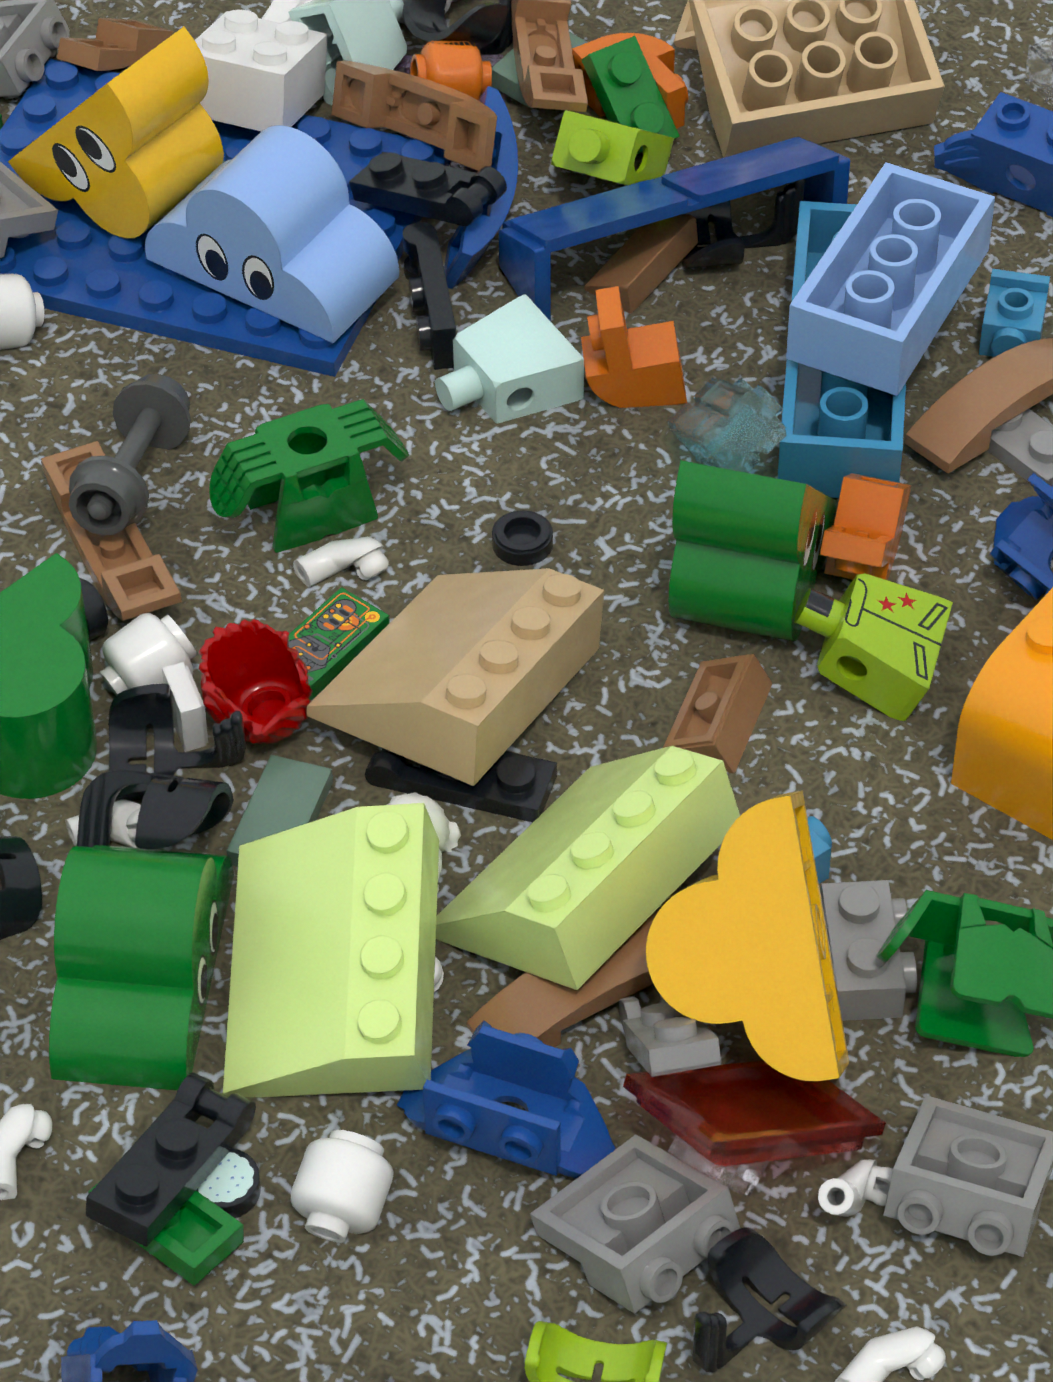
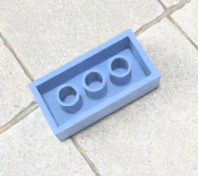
(890, 278)

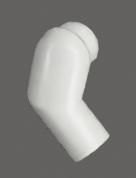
(339, 555)
(18, 1128)
(850, 1190)
(894, 1351)

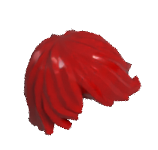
(254, 667)

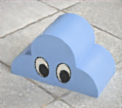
(280, 236)

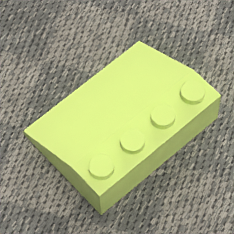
(594, 865)
(335, 956)

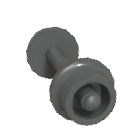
(109, 490)

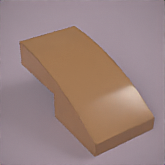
(116, 44)

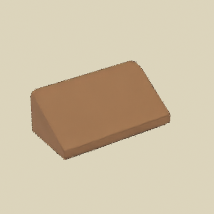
(646, 259)
(721, 709)

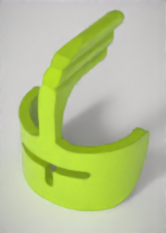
(559, 1351)

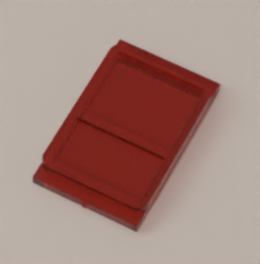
(754, 1113)

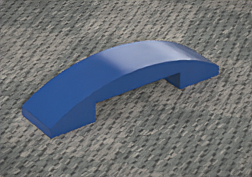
(472, 241)

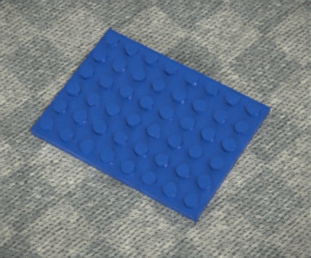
(111, 281)

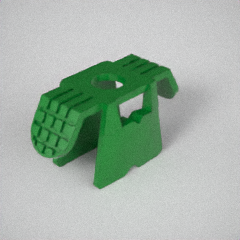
(291, 462)
(977, 974)

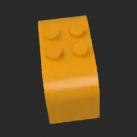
(1008, 725)

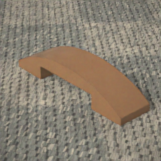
(545, 56)
(416, 108)
(989, 396)
(120, 563)
(547, 1008)

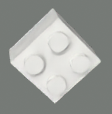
(261, 70)

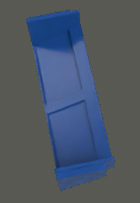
(531, 238)

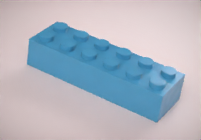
(830, 420)

